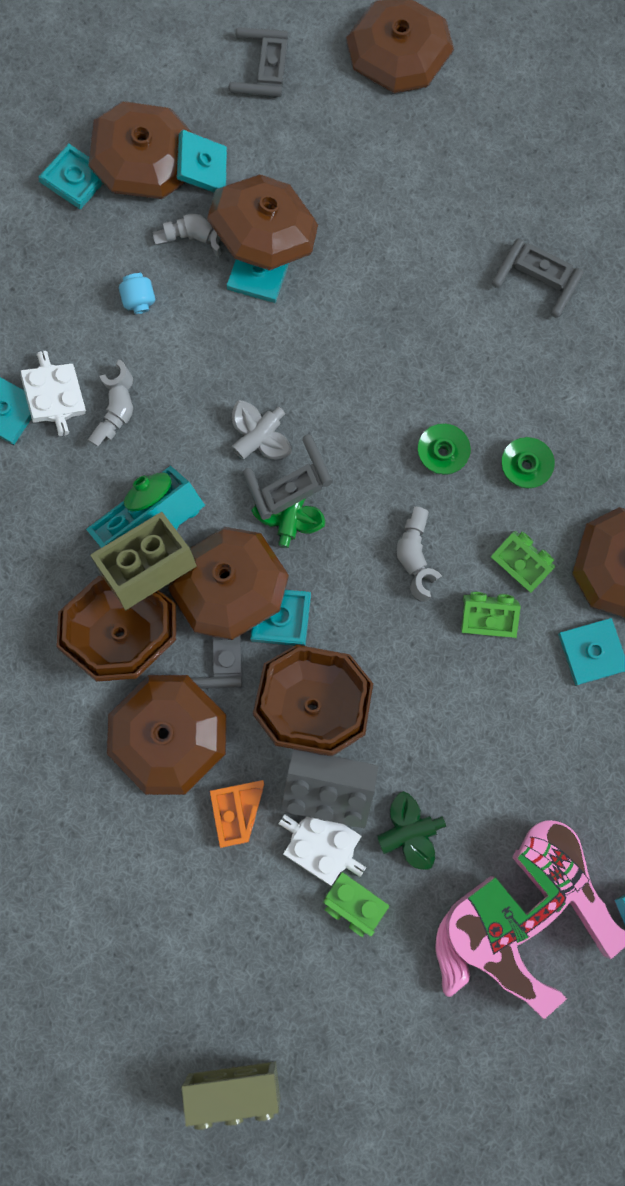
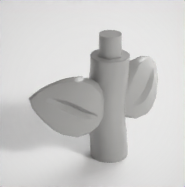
(259, 432)

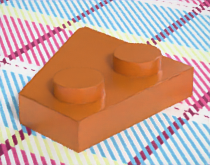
(236, 811)

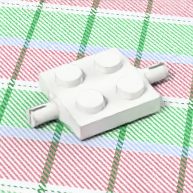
(52, 393)
(322, 847)

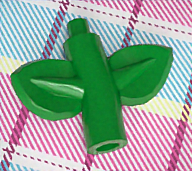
(293, 519)

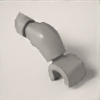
(190, 226)
(119, 405)
(411, 556)

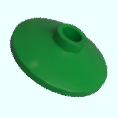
(446, 437)
(531, 451)
(147, 491)

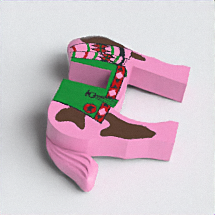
(489, 923)

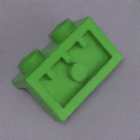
(524, 560)
(490, 615)
(355, 904)

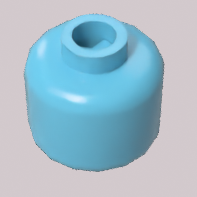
(136, 293)

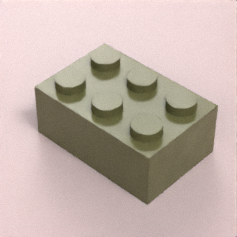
(143, 560)
(231, 1095)

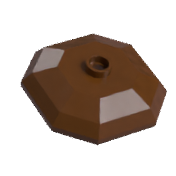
(399, 44)
(134, 165)
(263, 222)
(601, 563)
(244, 598)
(95, 617)
(315, 678)
(193, 742)

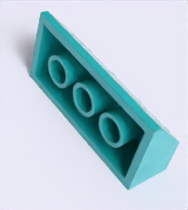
(177, 504)

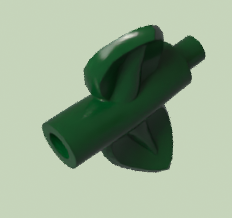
(411, 832)

